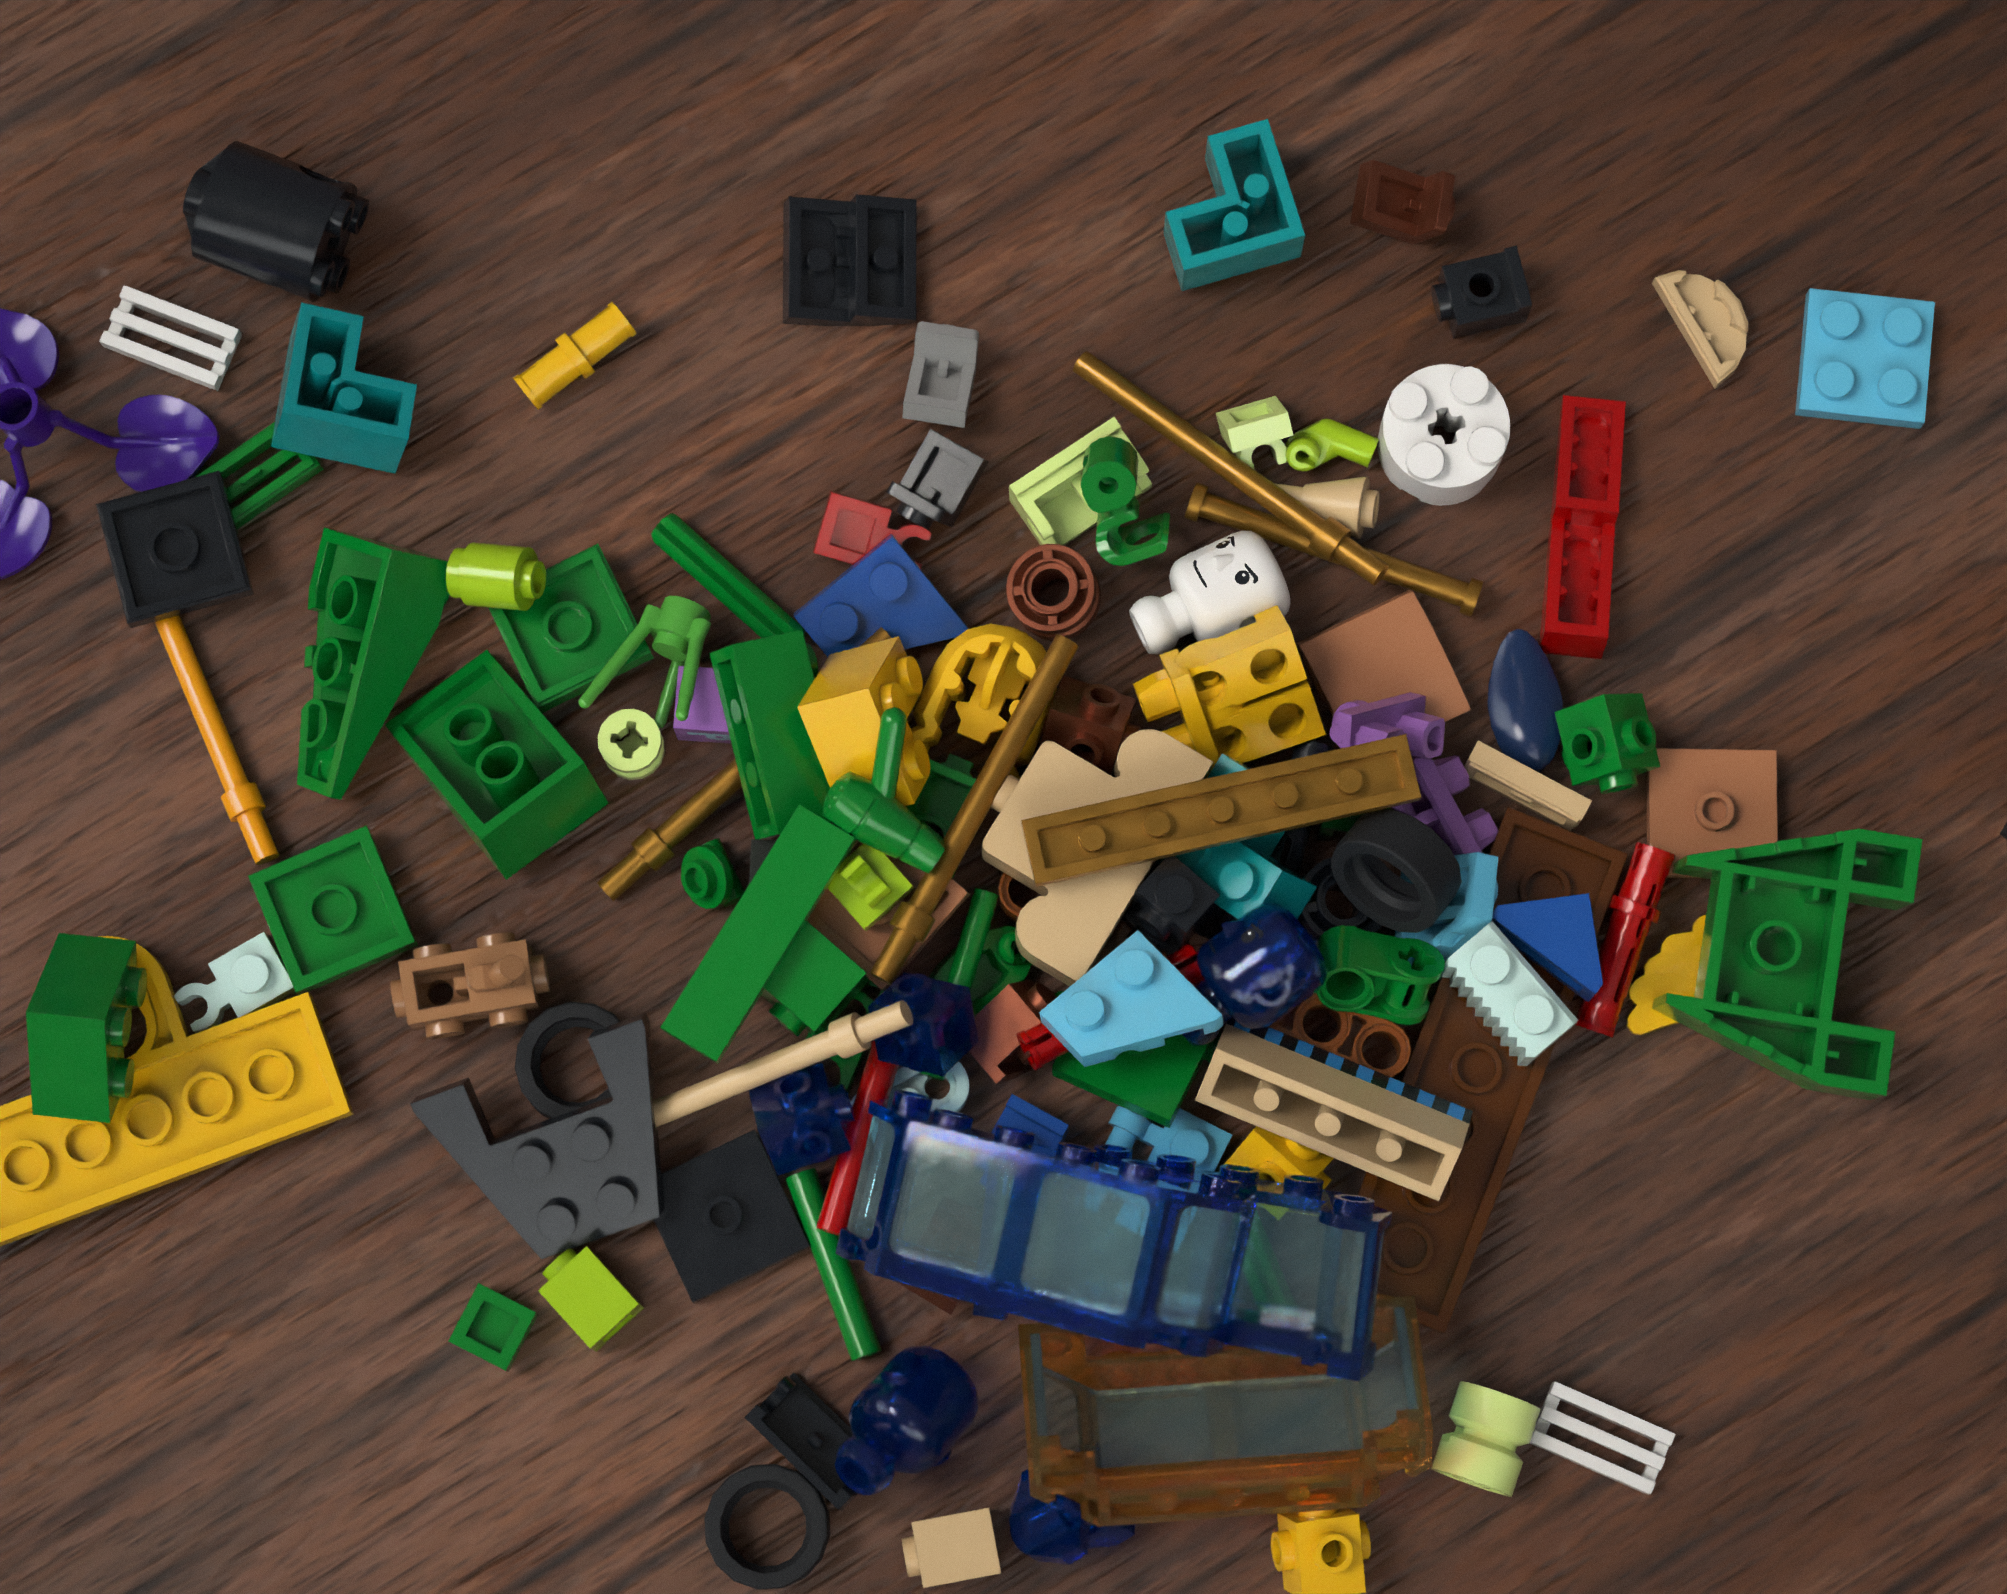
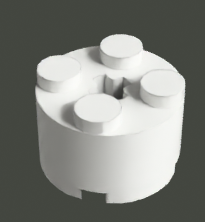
(1461, 403)

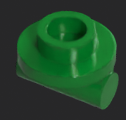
(710, 876)

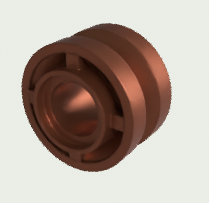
(1041, 566)

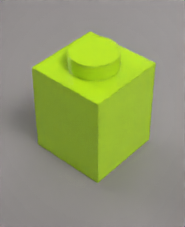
(588, 1296)

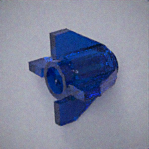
(1056, 1529)

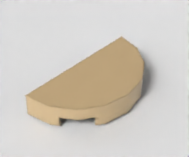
(1708, 319)

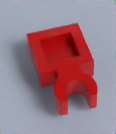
(857, 526)

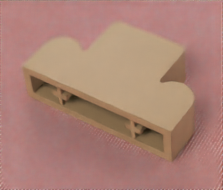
(1077, 916)

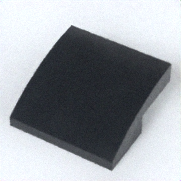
(849, 261)

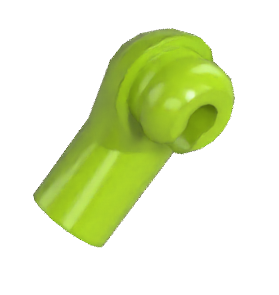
(1326, 441)

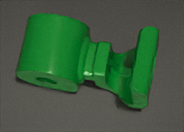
(1109, 490)

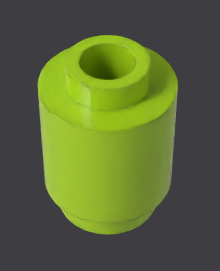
(495, 576)

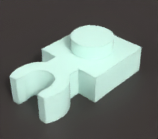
(245, 980)

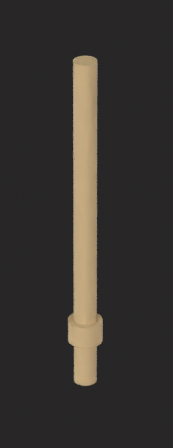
(843, 1038)

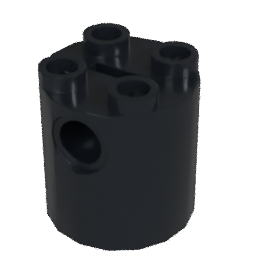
(273, 220)

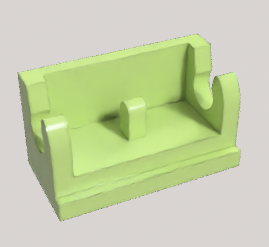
(1052, 495)

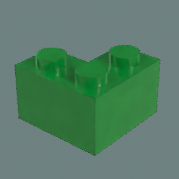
(812, 983)
(81, 1027)

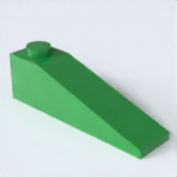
(372, 627)

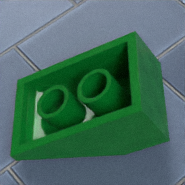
(497, 764)

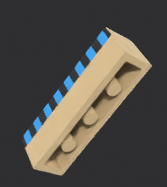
(1336, 1107)

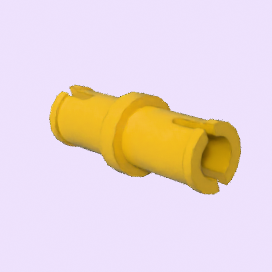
(575, 355)

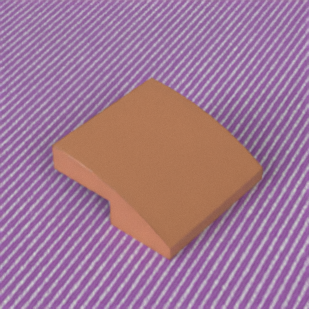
(1384, 656)

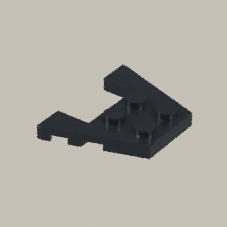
(575, 1171)

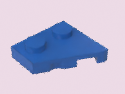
(879, 592)

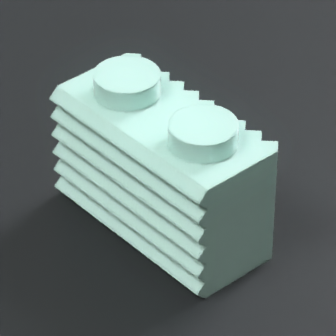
(1508, 994)

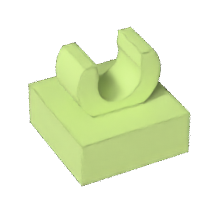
(1256, 425)

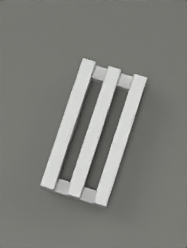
(123, 318)
(1653, 1460)

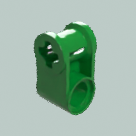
(1373, 975)

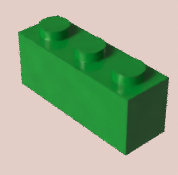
(774, 755)

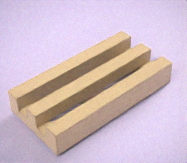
(1526, 786)

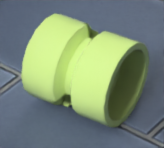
(1485, 1438)

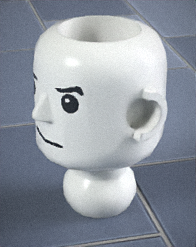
(1212, 593)

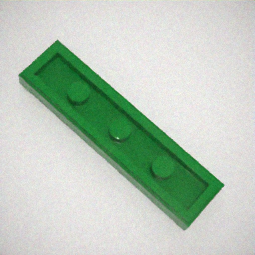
(758, 934)

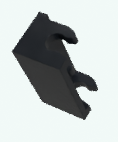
(805, 1435)

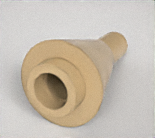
(1345, 500)

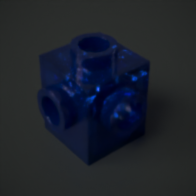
(940, 1028)
(802, 1118)

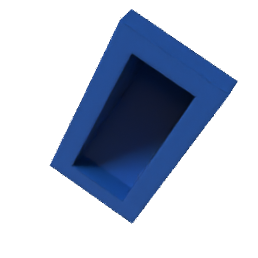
(1556, 937)

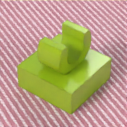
(869, 885)

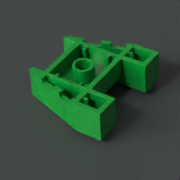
(1777, 954)

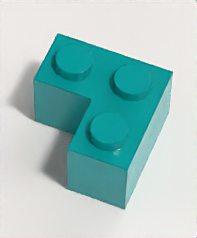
(1248, 222)
(330, 406)
(1245, 870)

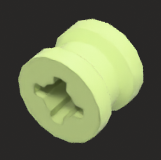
(631, 757)

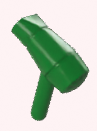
(870, 807)

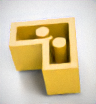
(846, 709)

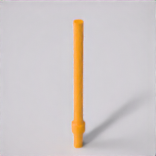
(241, 798)

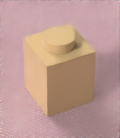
(952, 1548)

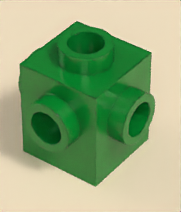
(1608, 741)

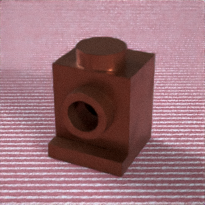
(998, 1023)

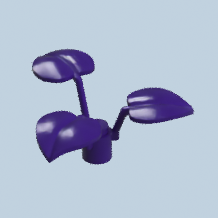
(157, 444)

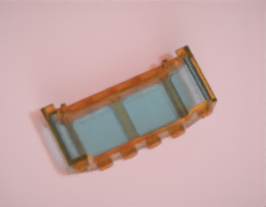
(1220, 1431)

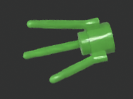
(678, 635)

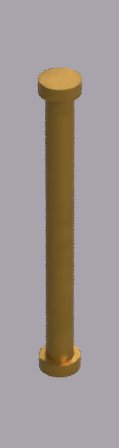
(1275, 530)

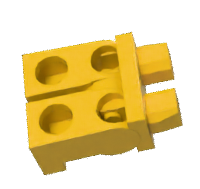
(1236, 692)

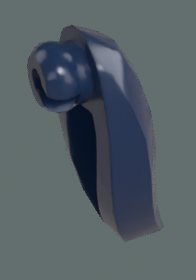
(1523, 701)

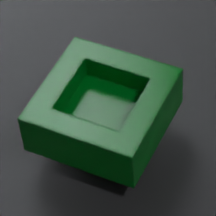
(493, 1327)

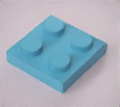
(1865, 358)

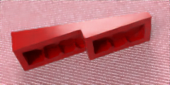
(1583, 527)

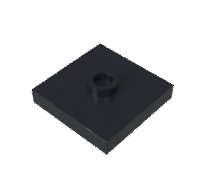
(174, 549)
(727, 1217)

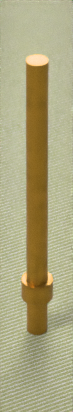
(1326, 536)
(654, 848)
(914, 919)

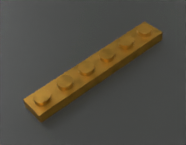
(1220, 810)

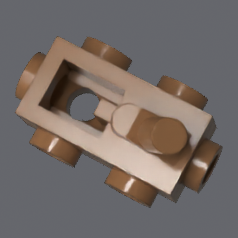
(489, 981)

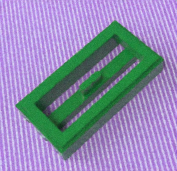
(272, 492)

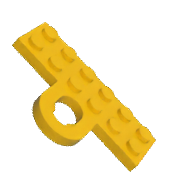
(187, 1111)

